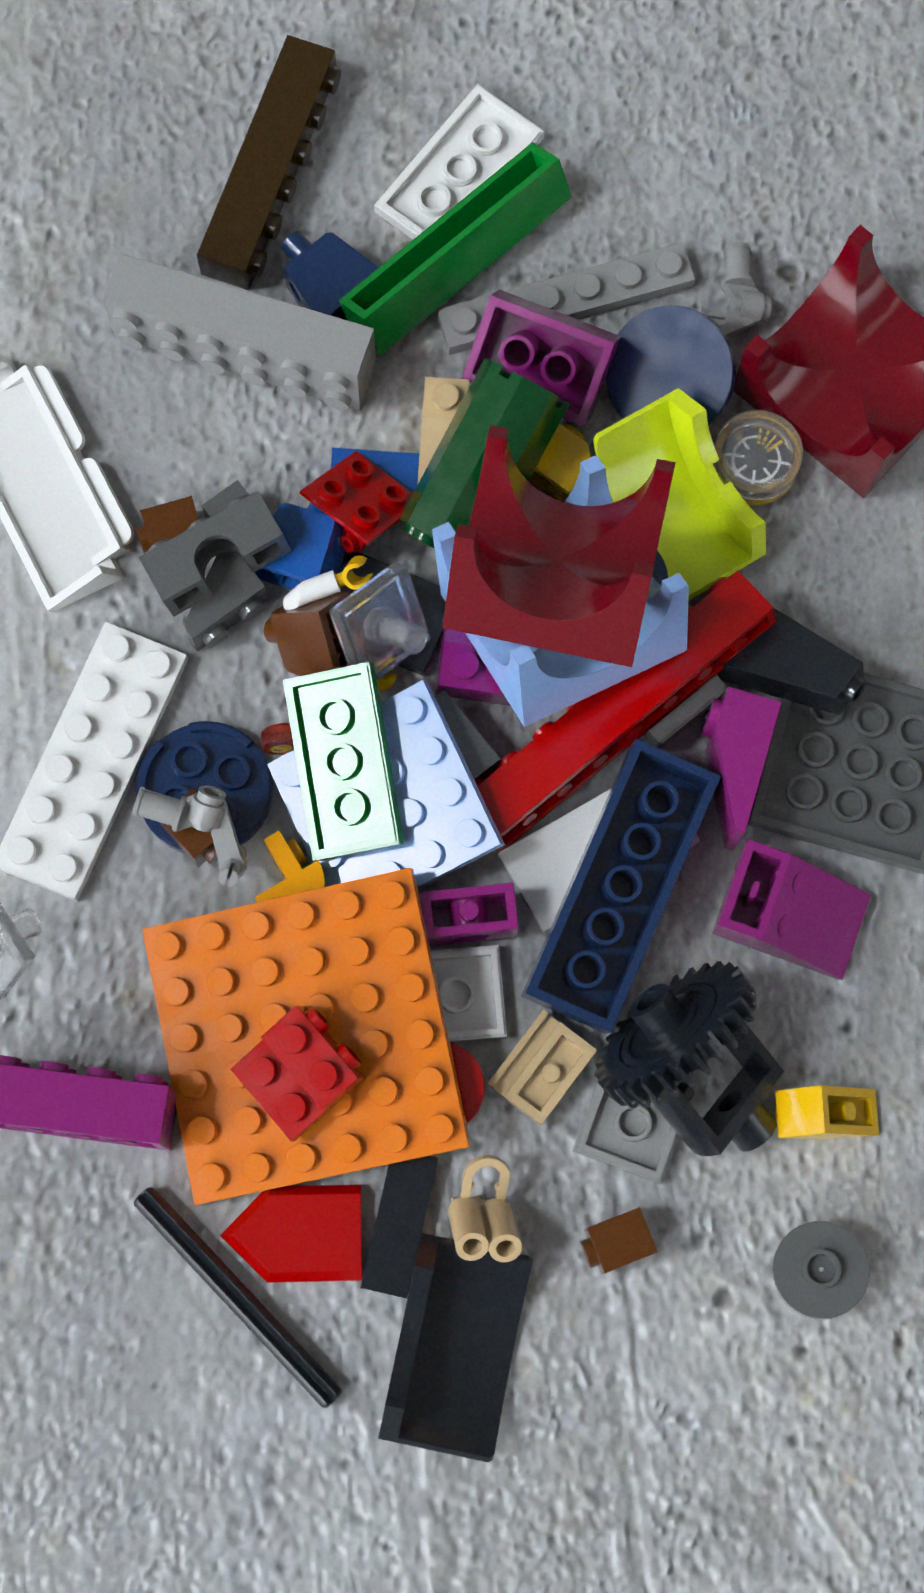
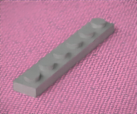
(582, 291)

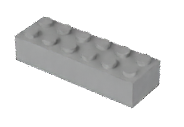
(240, 333)

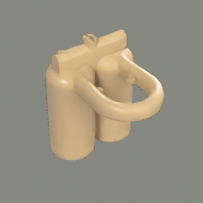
(484, 1223)

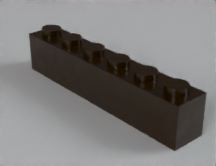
(268, 163)

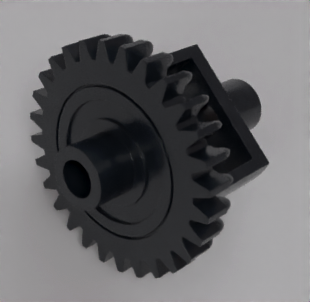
(677, 1032)

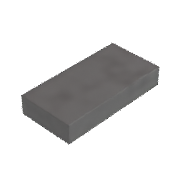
(685, 713)

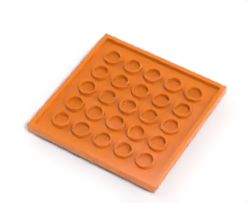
(368, 969)

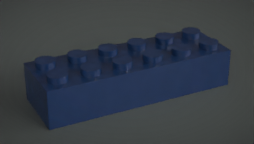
(621, 886)

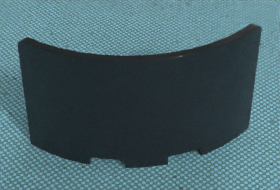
(454, 1351)

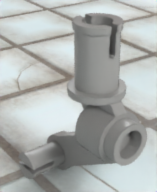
(747, 304)
(205, 812)

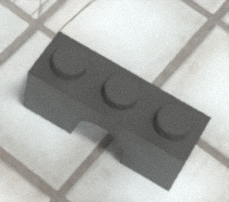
(180, 562)

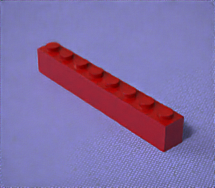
(607, 723)

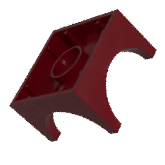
(845, 370)
(552, 568)

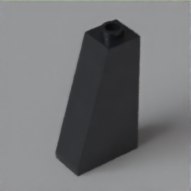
(797, 667)

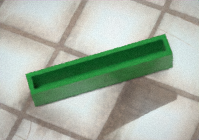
(458, 246)

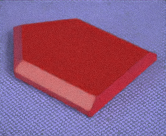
(301, 1234)

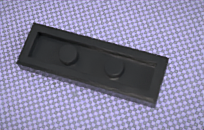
(399, 1226)

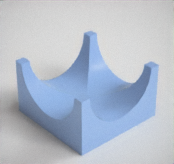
(547, 681)

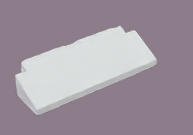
(52, 497)

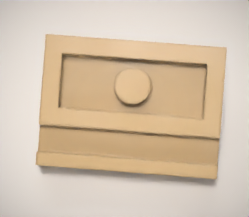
(542, 1067)

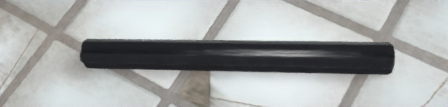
(237, 1297)

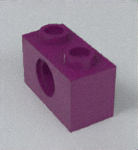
(470, 914)

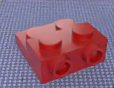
(299, 1071)

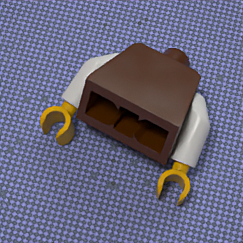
(306, 628)

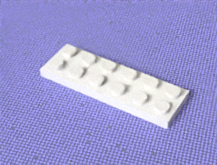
(91, 761)

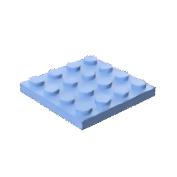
(436, 797)

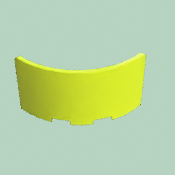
(706, 524)

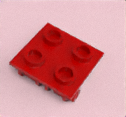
(359, 500)

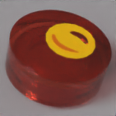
(277, 739)

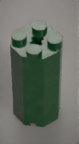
(453, 473)

